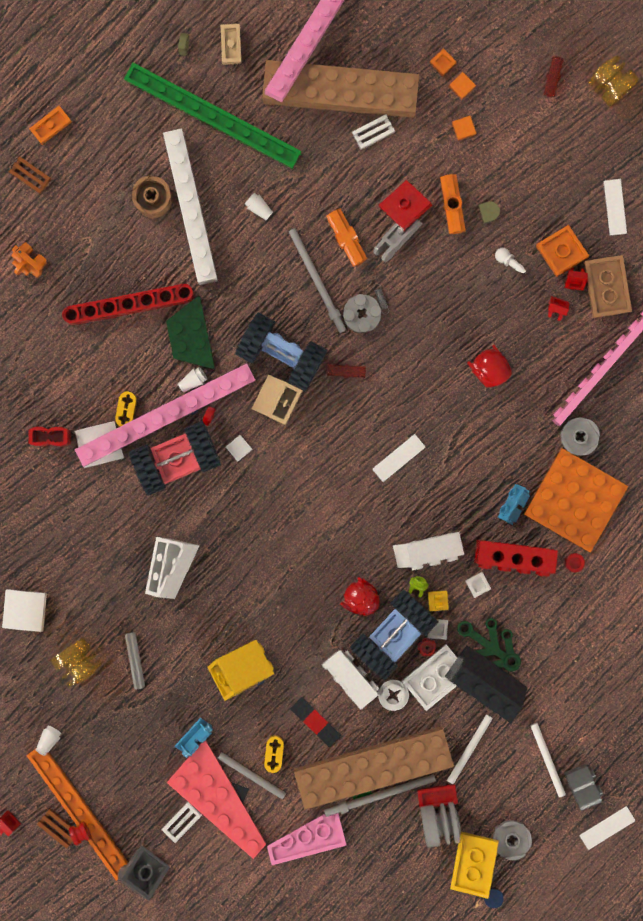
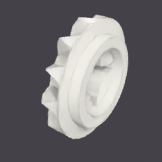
(392, 704)

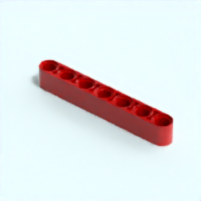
(119, 310)

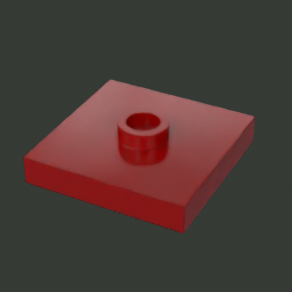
(405, 205)

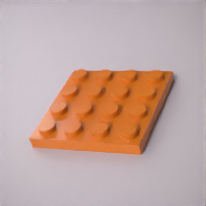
(575, 500)

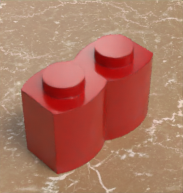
(54, 436)

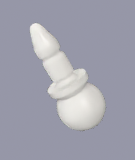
(503, 256)

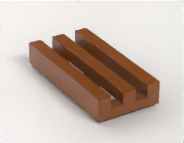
(17, 166)
(57, 837)

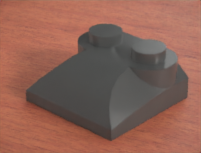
(143, 873)

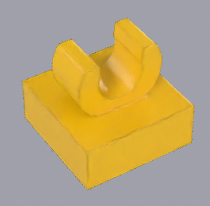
(438, 600)

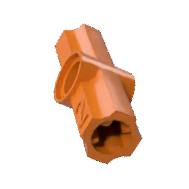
(451, 192)
(346, 237)

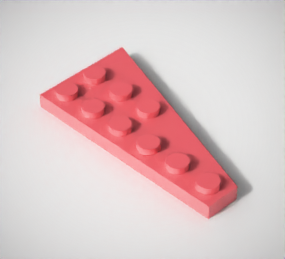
(212, 794)

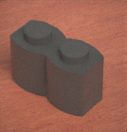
(583, 786)

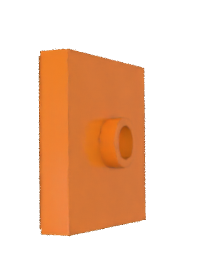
(562, 250)

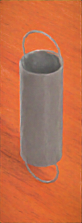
(381, 299)

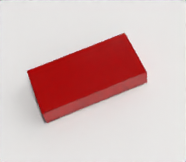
(437, 795)

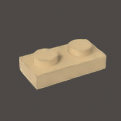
(231, 44)

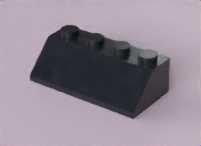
(487, 684)

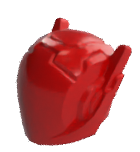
(491, 367)
(361, 598)

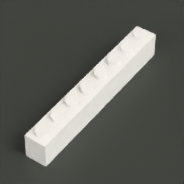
(190, 206)

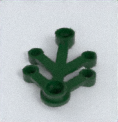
(492, 646)

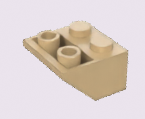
(277, 400)

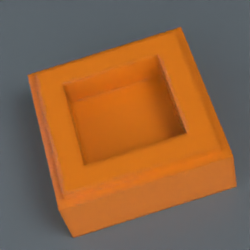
(443, 62)
(462, 86)
(464, 128)

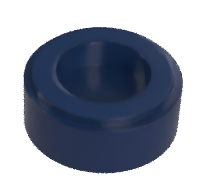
(495, 898)

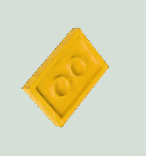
(474, 864)

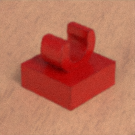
(576, 280)
(559, 306)
(8, 823)

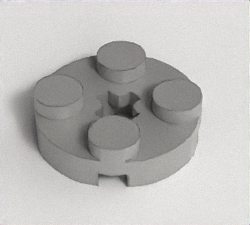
(364, 324)
(580, 425)
(520, 846)

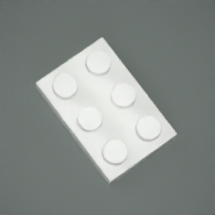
(429, 680)

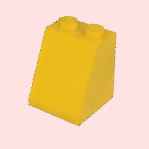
(240, 669)

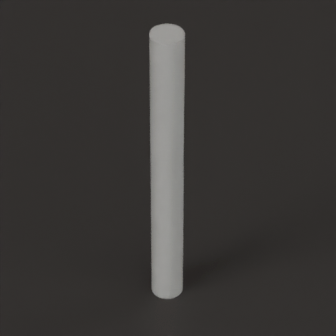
(251, 775)

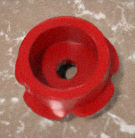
(427, 642)

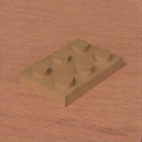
(607, 286)

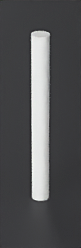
(469, 749)
(548, 760)

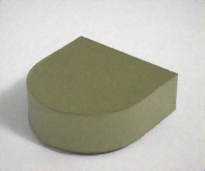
(183, 44)
(489, 211)

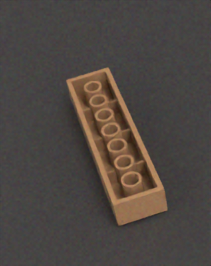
(348, 90)
(373, 767)

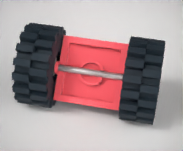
(174, 458)

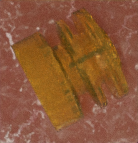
(613, 80)
(76, 662)

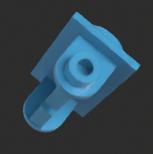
(517, 496)
(198, 732)

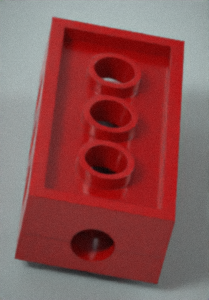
(545, 565)

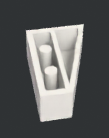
(429, 551)
(169, 566)
(351, 678)

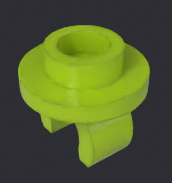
(418, 583)

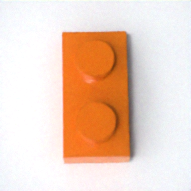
(50, 125)

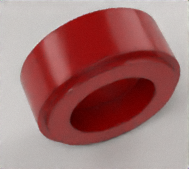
(209, 414)
(574, 562)

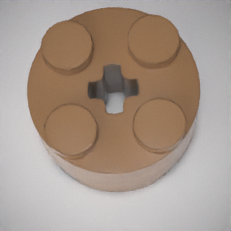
(155, 186)

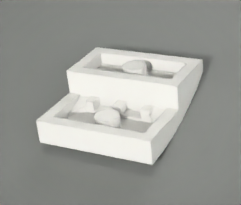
(91, 433)
(24, 610)

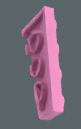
(312, 838)

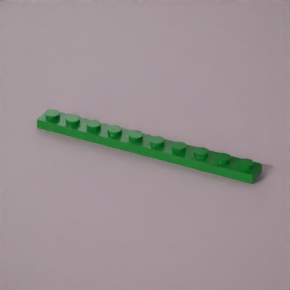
(212, 115)

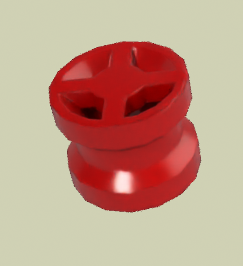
(80, 833)

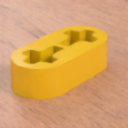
(121, 408)
(269, 753)

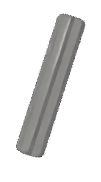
(134, 658)

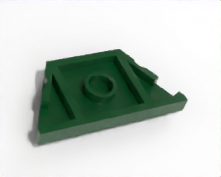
(190, 336)

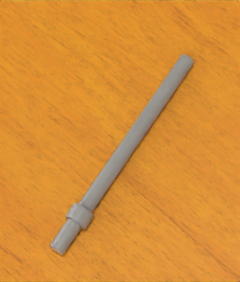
(334, 313)
(344, 806)

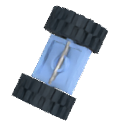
(259, 337)
(394, 635)

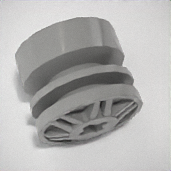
(440, 824)

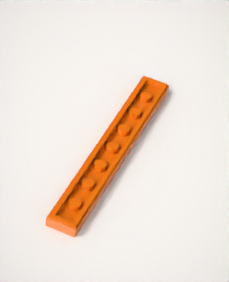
(78, 810)

